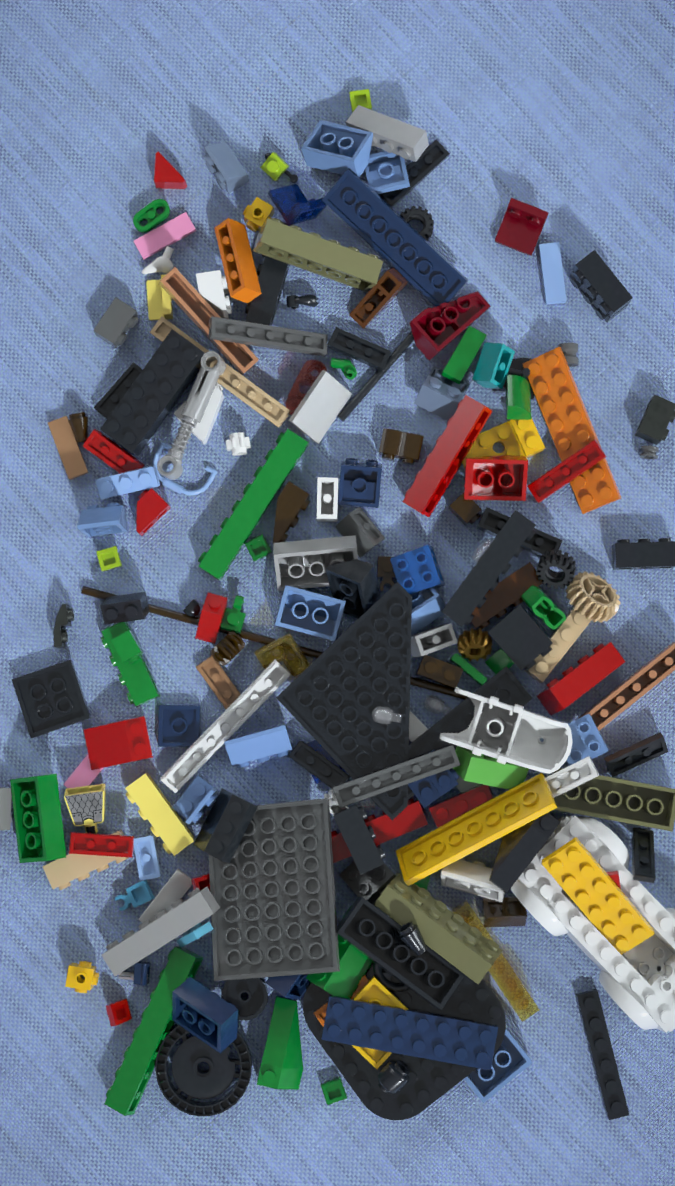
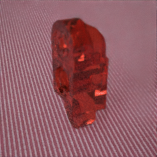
(304, 378)

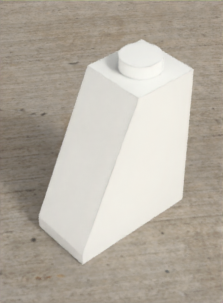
(205, 427)

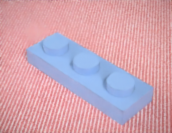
(127, 482)

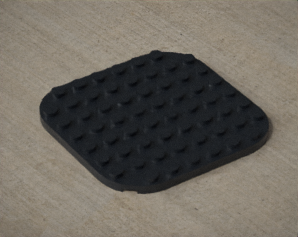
(427, 1077)

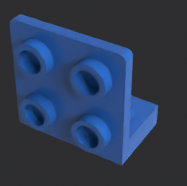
(417, 570)

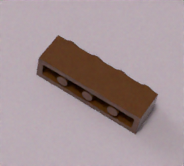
(506, 593)

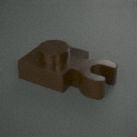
(385, 571)

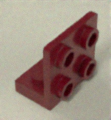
(521, 227)

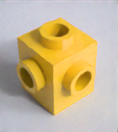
(257, 214)
(75, 980)

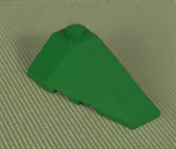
(282, 1053)

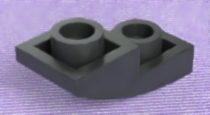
(63, 619)

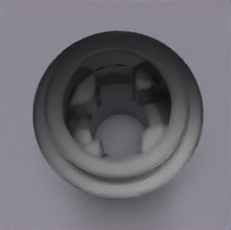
(412, 938)

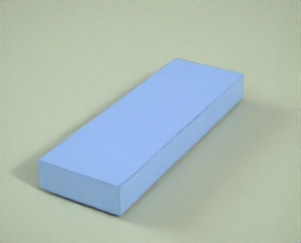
(552, 273)

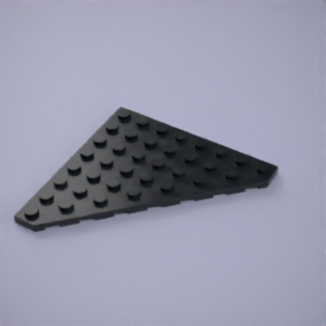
(351, 679)

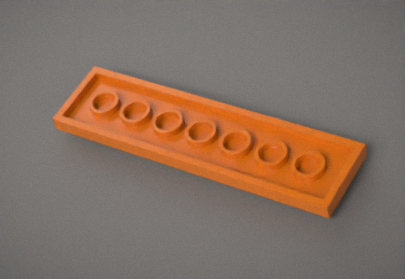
(570, 426)

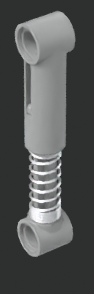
(192, 412)

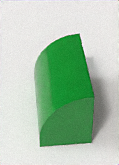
(518, 398)

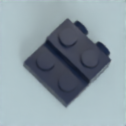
(360, 483)
(434, 786)

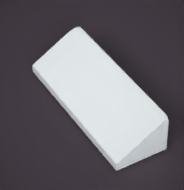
(170, 893)

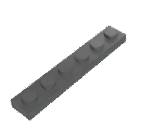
(267, 336)
(396, 776)

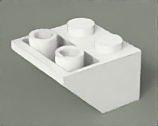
(212, 288)

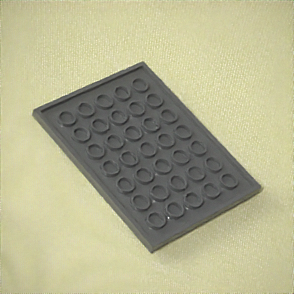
(277, 896)

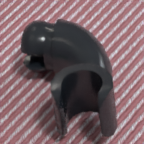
(294, 301)

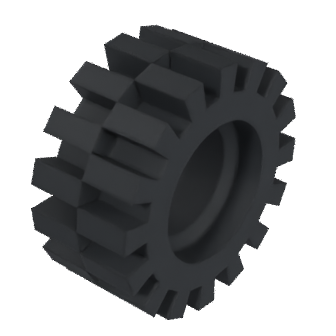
(423, 216)
(556, 560)

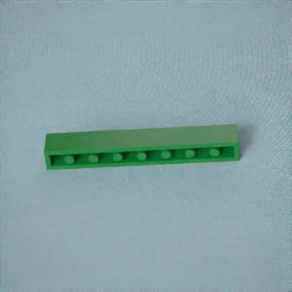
(253, 504)
(148, 1037)

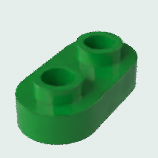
(150, 214)

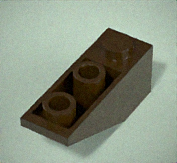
(289, 506)

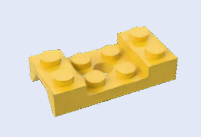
(516, 436)

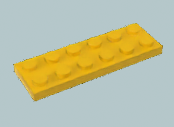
(597, 896)

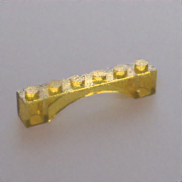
(501, 970)

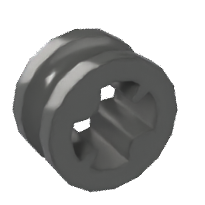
(649, 452)

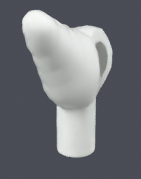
(161, 263)

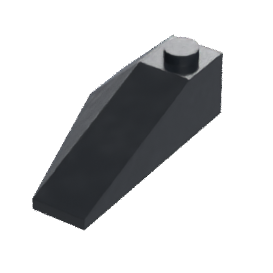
(519, 849)

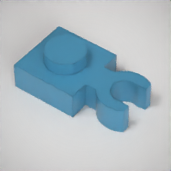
(137, 895)

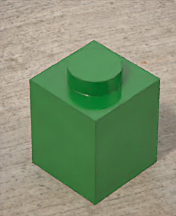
(127, 647)

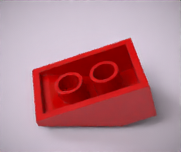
(496, 478)
(118, 743)

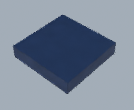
(178, 725)

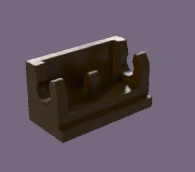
(503, 914)

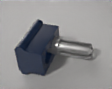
(140, 975)

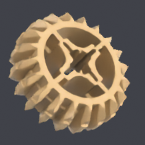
(593, 597)

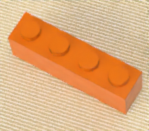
(237, 260)

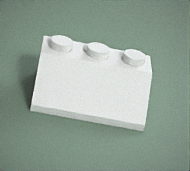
(471, 879)

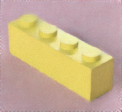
(160, 814)

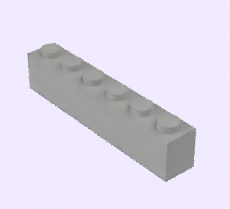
(160, 931)

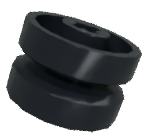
(257, 999)

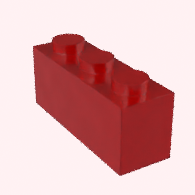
(460, 804)

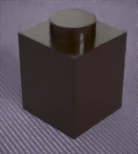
(465, 510)

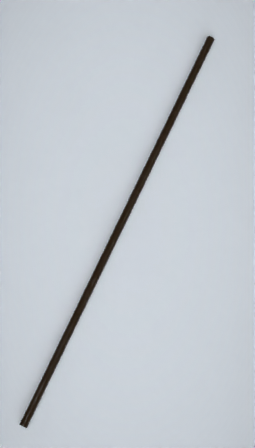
(265, 640)

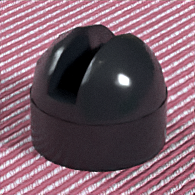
(192, 609)

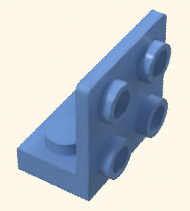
(586, 740)
(194, 799)

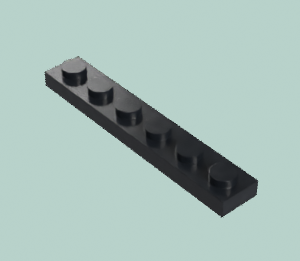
(602, 1054)

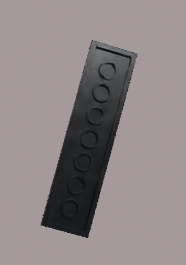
(502, 685)

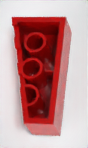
(581, 678)

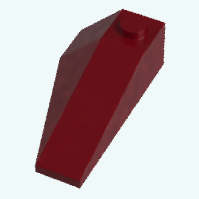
(442, 324)

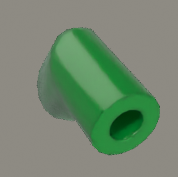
(346, 366)

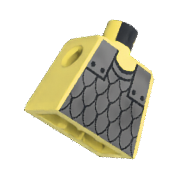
(86, 806)

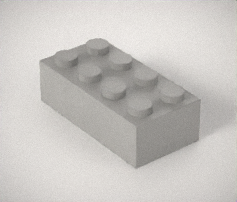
(305, 561)

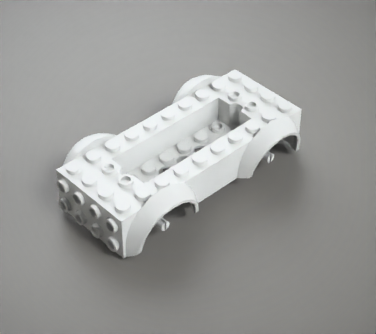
(643, 976)

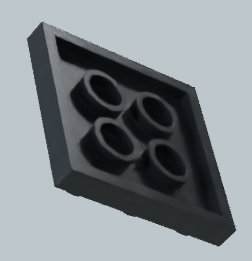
(51, 698)

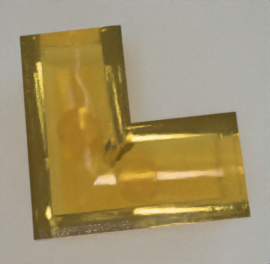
(284, 650)

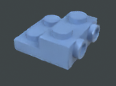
(386, 172)

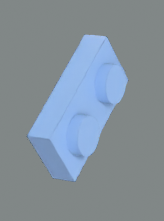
(146, 857)

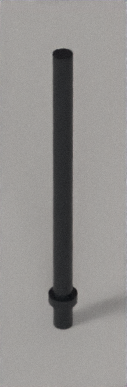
(375, 378)

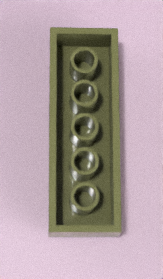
(318, 255)
(621, 802)
(440, 928)

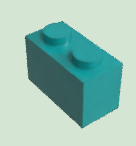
(493, 365)

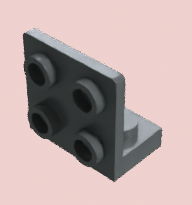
(370, 884)

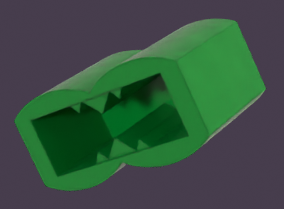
(543, 607)

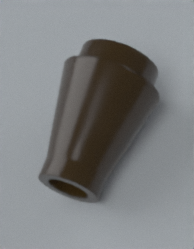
(79, 426)

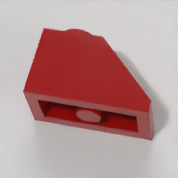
(149, 510)
(211, 618)

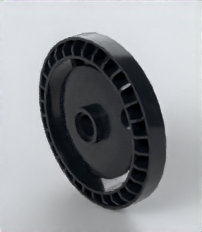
(201, 1083)

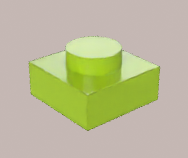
(361, 98)
(274, 166)
(109, 558)

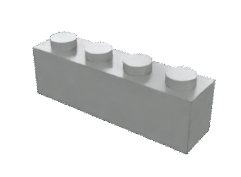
(390, 133)

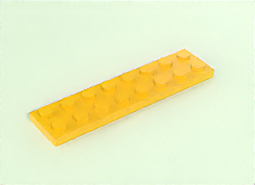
(475, 829)

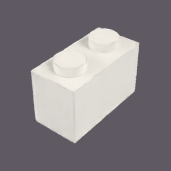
(327, 499)

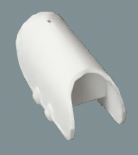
(513, 735)

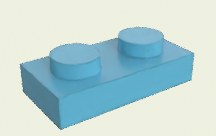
(194, 933)

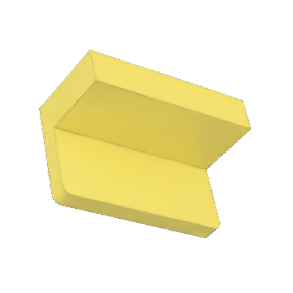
(158, 301)

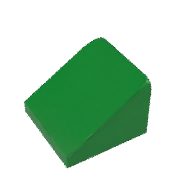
(499, 661)

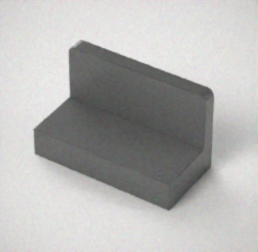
(366, 532)

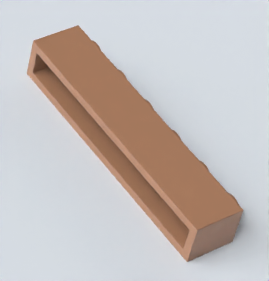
(200, 312)

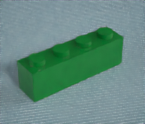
(134, 675)

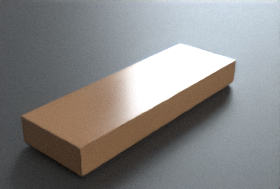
(68, 448)
(218, 681)

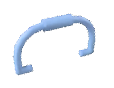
(174, 486)

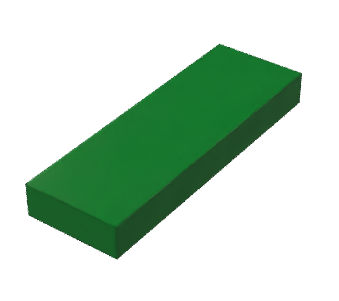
(464, 355)

